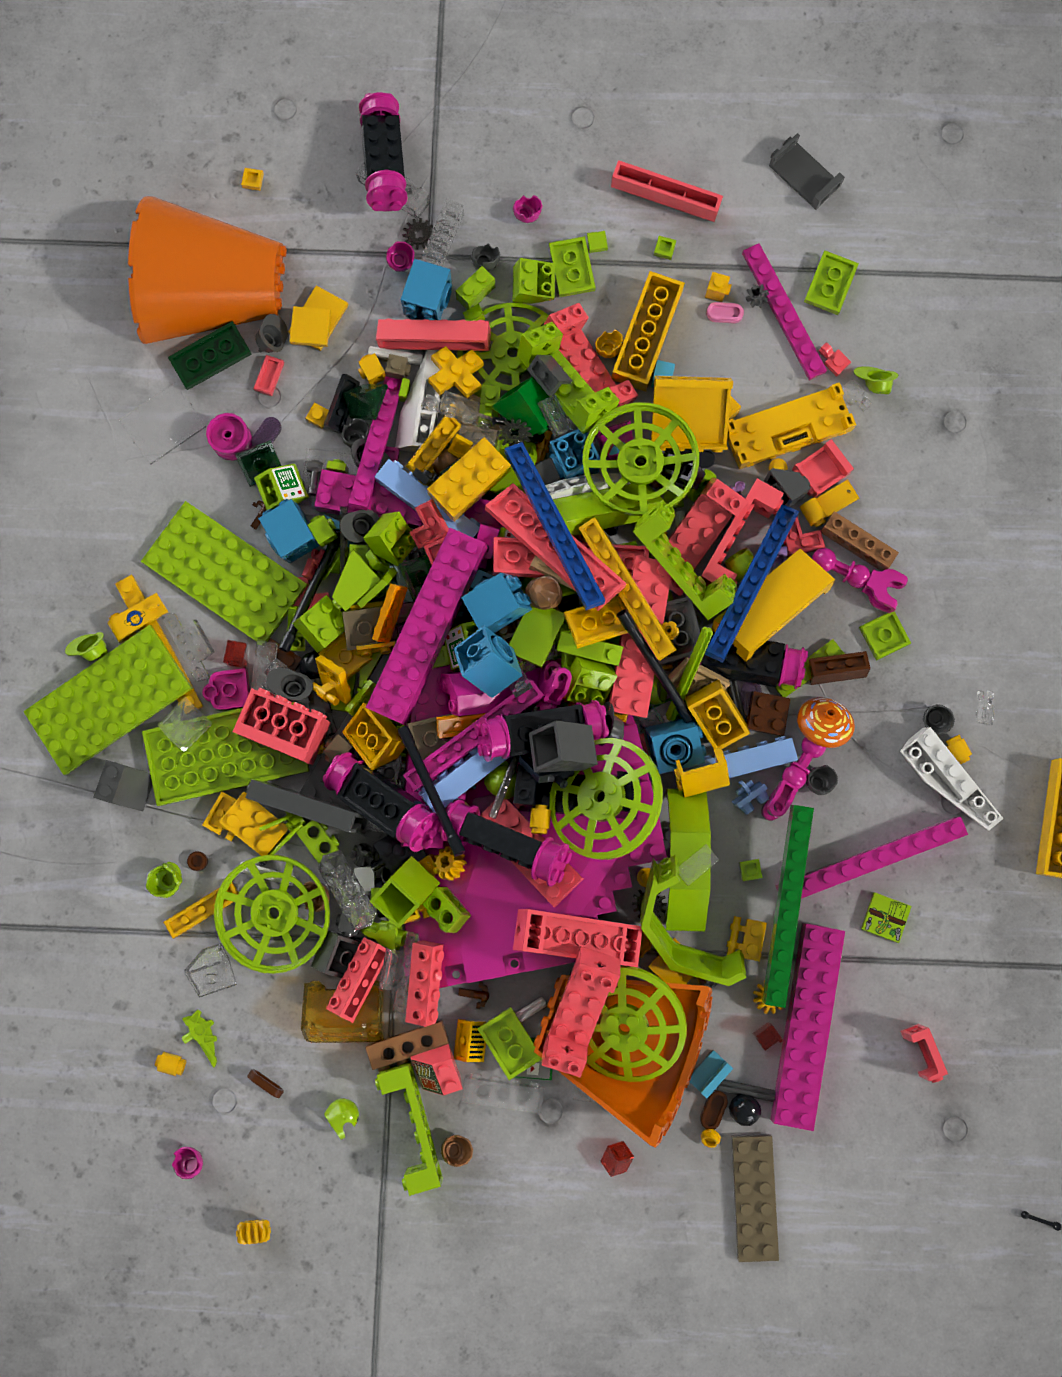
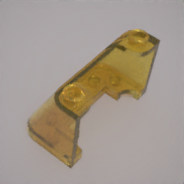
(323, 1026)

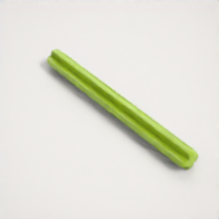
(691, 669)

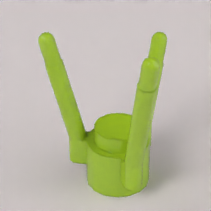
(293, 824)

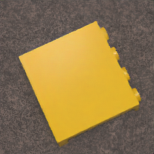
(700, 403)

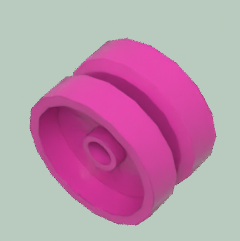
(228, 435)

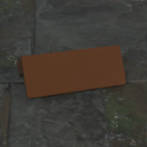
(839, 668)

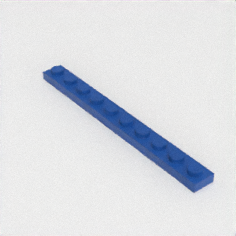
(554, 526)
(751, 583)

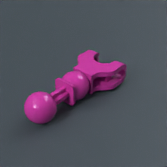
(859, 576)
(552, 686)
(792, 780)

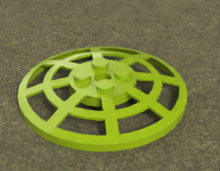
(505, 342)
(639, 448)
(612, 803)
(262, 918)
(639, 1028)

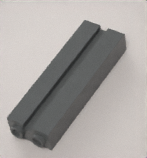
(307, 806)

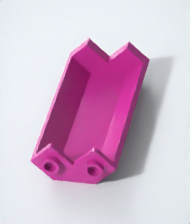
(469, 700)

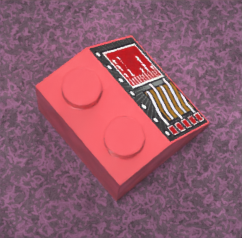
(437, 1071)

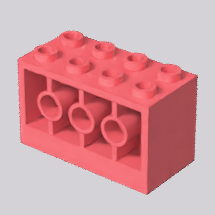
(279, 725)

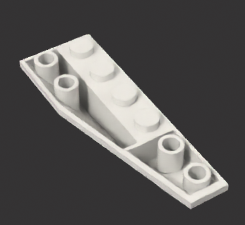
(416, 421)
(579, 485)
(947, 777)

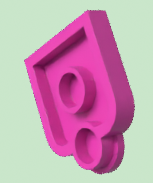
(227, 689)

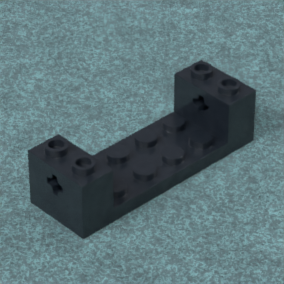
(531, 793)

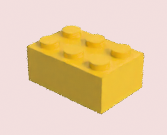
(717, 715)

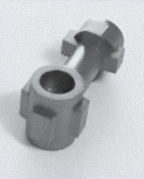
(314, 468)

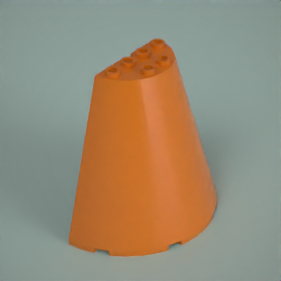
(198, 272)
(650, 1104)

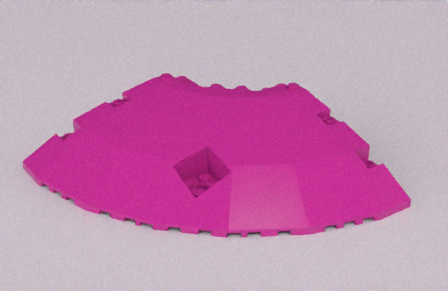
(496, 889)

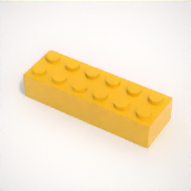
(647, 330)
(1050, 848)

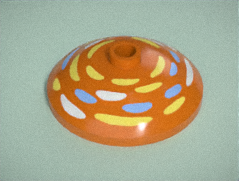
(825, 722)

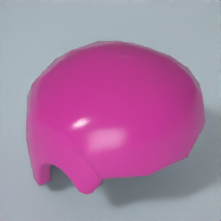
(527, 209)
(400, 256)
(187, 1162)

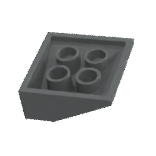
(683, 614)

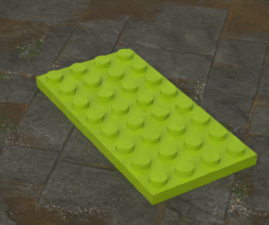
(224, 573)
(107, 700)
(213, 762)

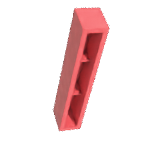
(666, 191)
(433, 334)

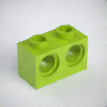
(314, 844)
(449, 906)

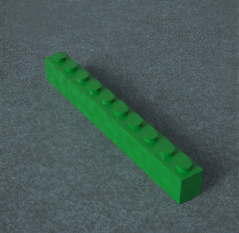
(787, 906)

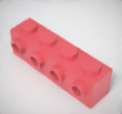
(357, 980)
(424, 983)

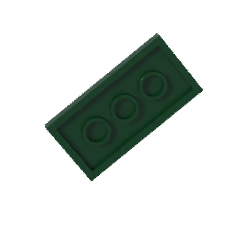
(209, 355)

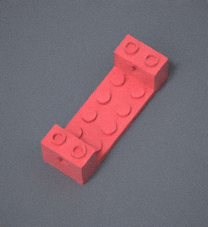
(583, 357)
(763, 500)
(704, 523)
(566, 934)
(580, 1011)

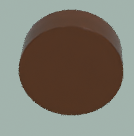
(197, 861)

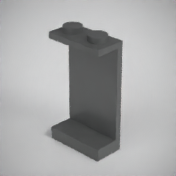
(804, 173)

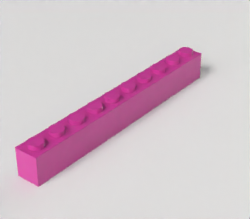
(882, 856)

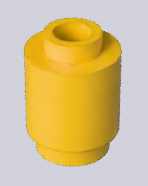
(959, 749)
(540, 819)
(170, 1064)

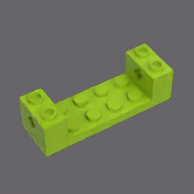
(578, 398)
(708, 599)
(428, 1173)

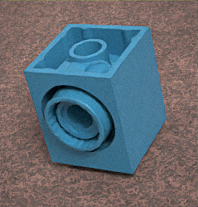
(426, 291)
(568, 454)
(288, 531)
(497, 602)
(487, 661)
(675, 742)

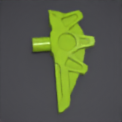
(201, 1032)

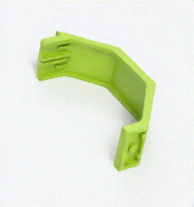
(688, 833)
(678, 957)

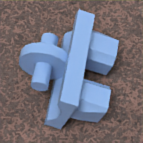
(747, 793)

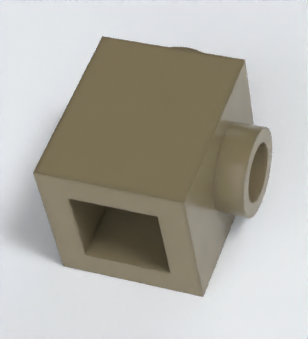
(397, 367)
(336, 746)

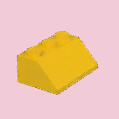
(373, 737)

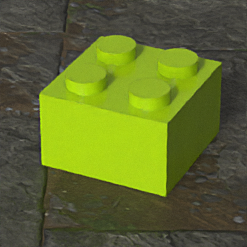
(321, 624)

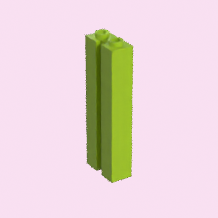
(583, 507)

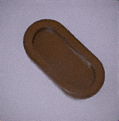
(265, 1083)
(713, 1110)

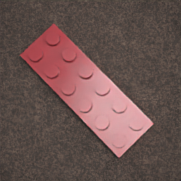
(513, 819)

